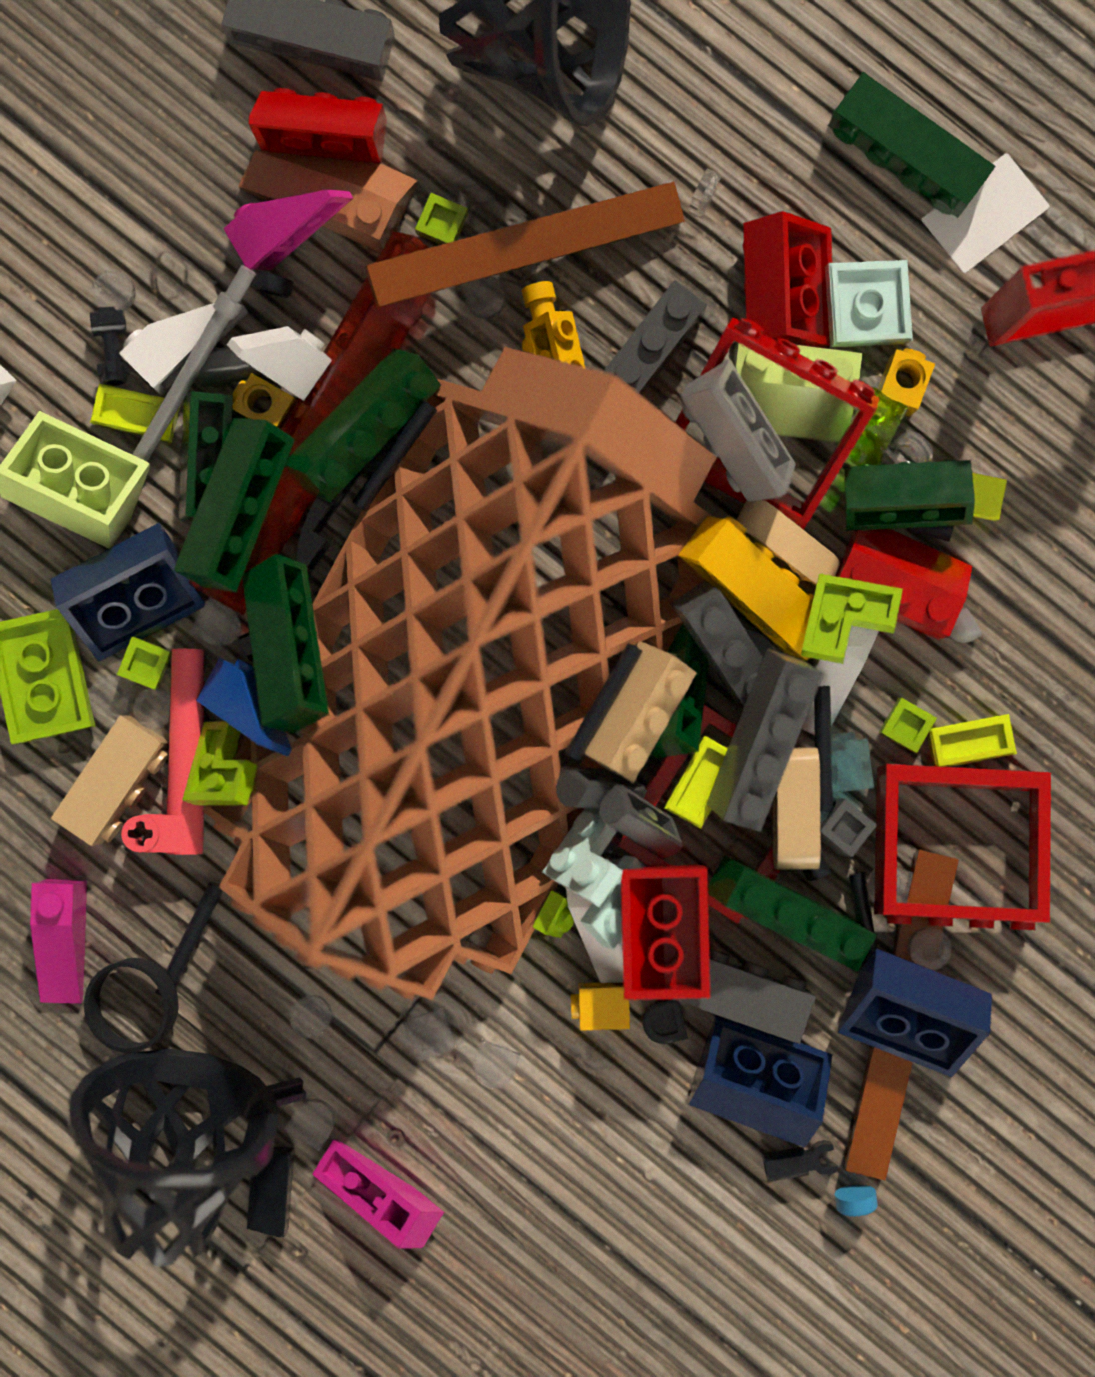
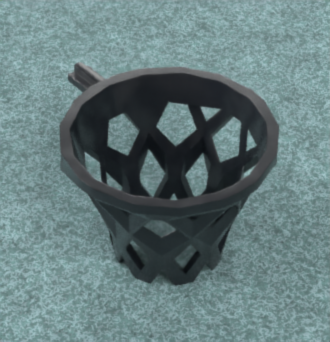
(536, 36)
(204, 1190)

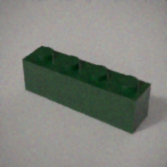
(910, 146)
(362, 424)
(234, 504)
(284, 644)
(790, 913)

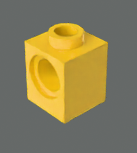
(917, 367)
(255, 387)
(600, 1006)

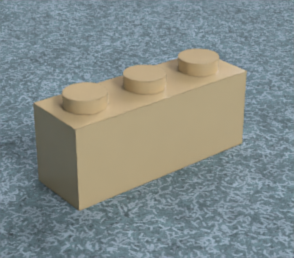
(640, 712)
(111, 781)

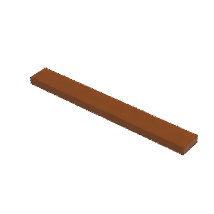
(524, 244)
(886, 1073)

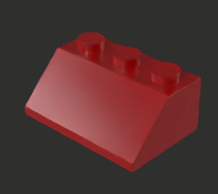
(319, 125)
(787, 277)
(930, 580)
(665, 932)

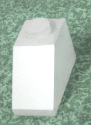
(284, 357)

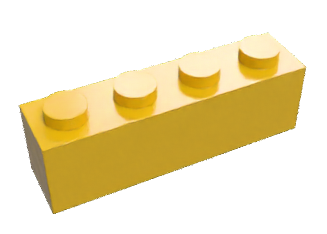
(751, 581)

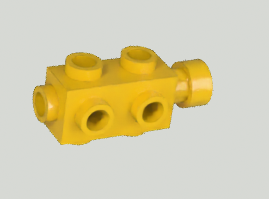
(550, 331)

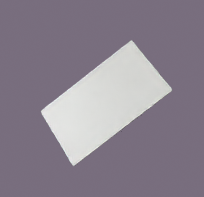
(991, 218)

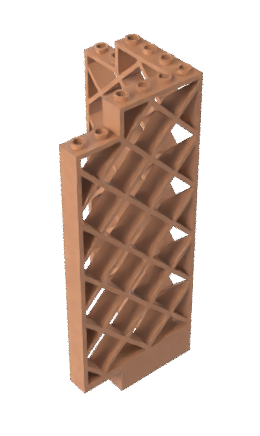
(530, 402)

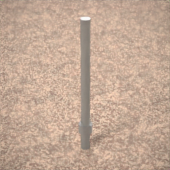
(226, 308)

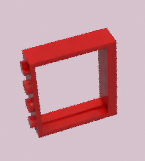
(1060, 304)
(816, 372)
(657, 786)
(1039, 787)

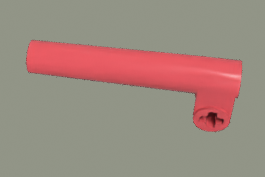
(183, 825)

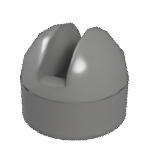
(965, 628)

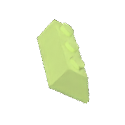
(791, 402)
(73, 479)

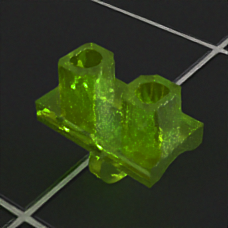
(878, 432)

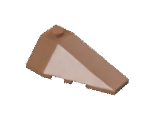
(377, 191)

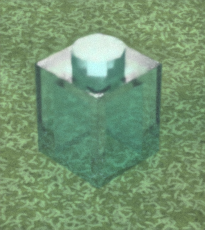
(850, 763)

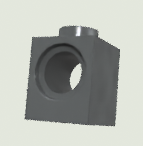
(844, 827)

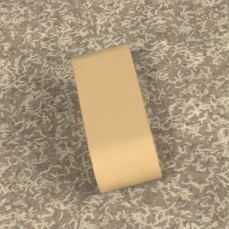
(788, 543)
(798, 813)

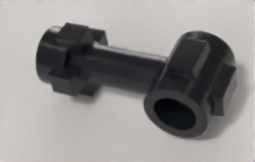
(110, 324)

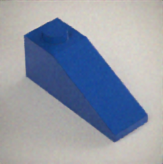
(234, 698)

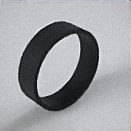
(96, 1021)

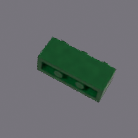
(203, 434)
(909, 495)

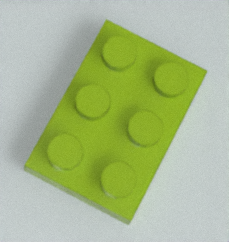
(42, 678)

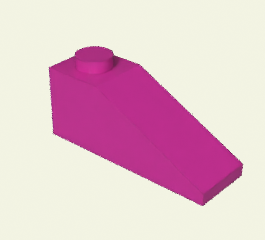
(274, 228)
(59, 938)
(378, 1196)

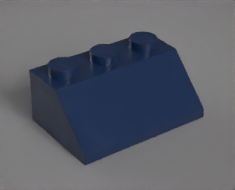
(125, 592)
(916, 1013)
(762, 1081)

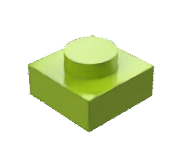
(441, 220)
(144, 663)
(907, 725)
(554, 916)

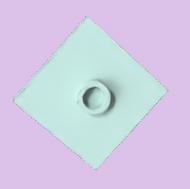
(868, 303)

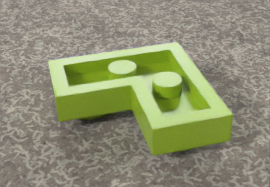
(844, 604)
(214, 773)

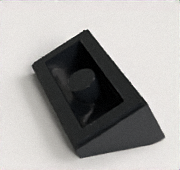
(272, 1194)

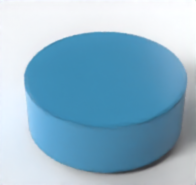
(856, 1200)

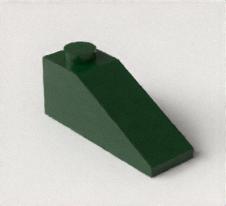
(685, 725)

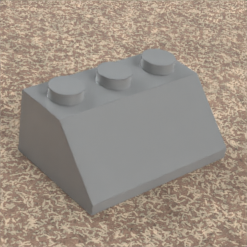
(738, 433)

